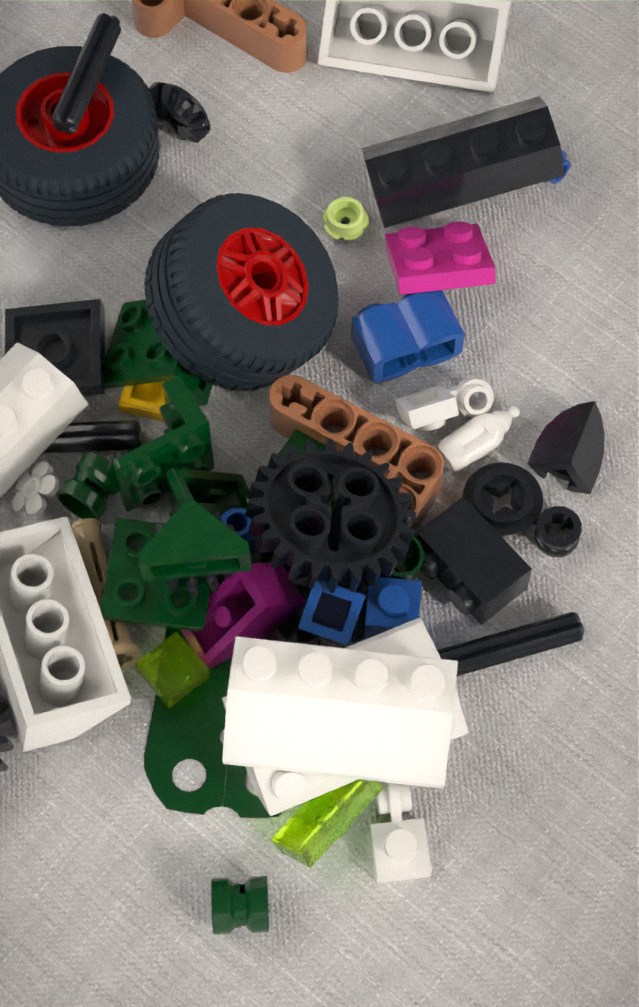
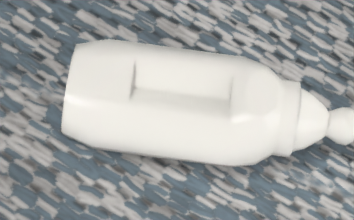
(475, 438)

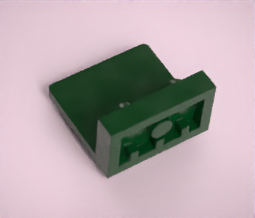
(141, 358)
(183, 446)
(146, 602)

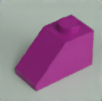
(246, 607)

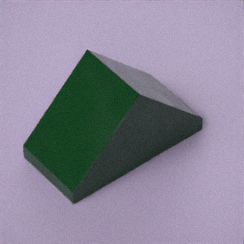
(208, 488)
(192, 546)

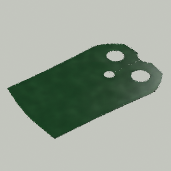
(193, 732)

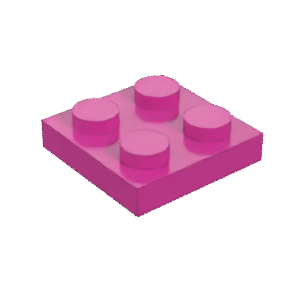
(439, 258)

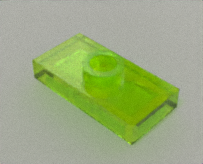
(324, 820)

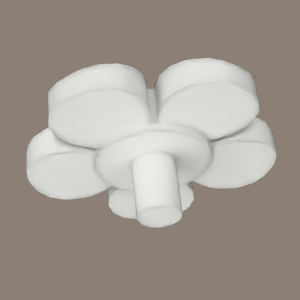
(35, 490)

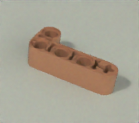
(255, 26)
(309, 408)

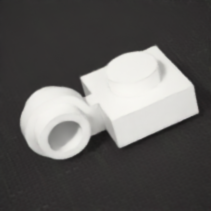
(432, 406)
(399, 845)

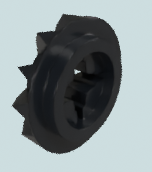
(179, 112)
(497, 480)

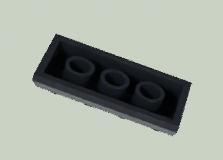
(464, 161)

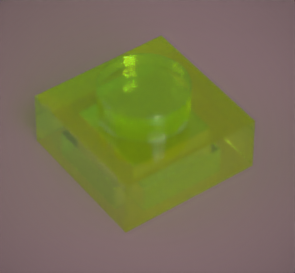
(172, 669)

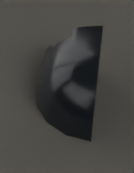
(571, 447)

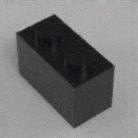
(472, 561)

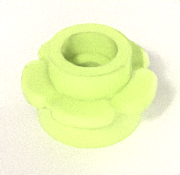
(345, 210)

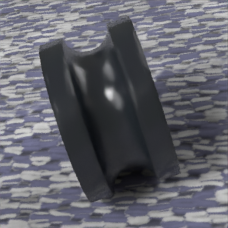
(568, 520)

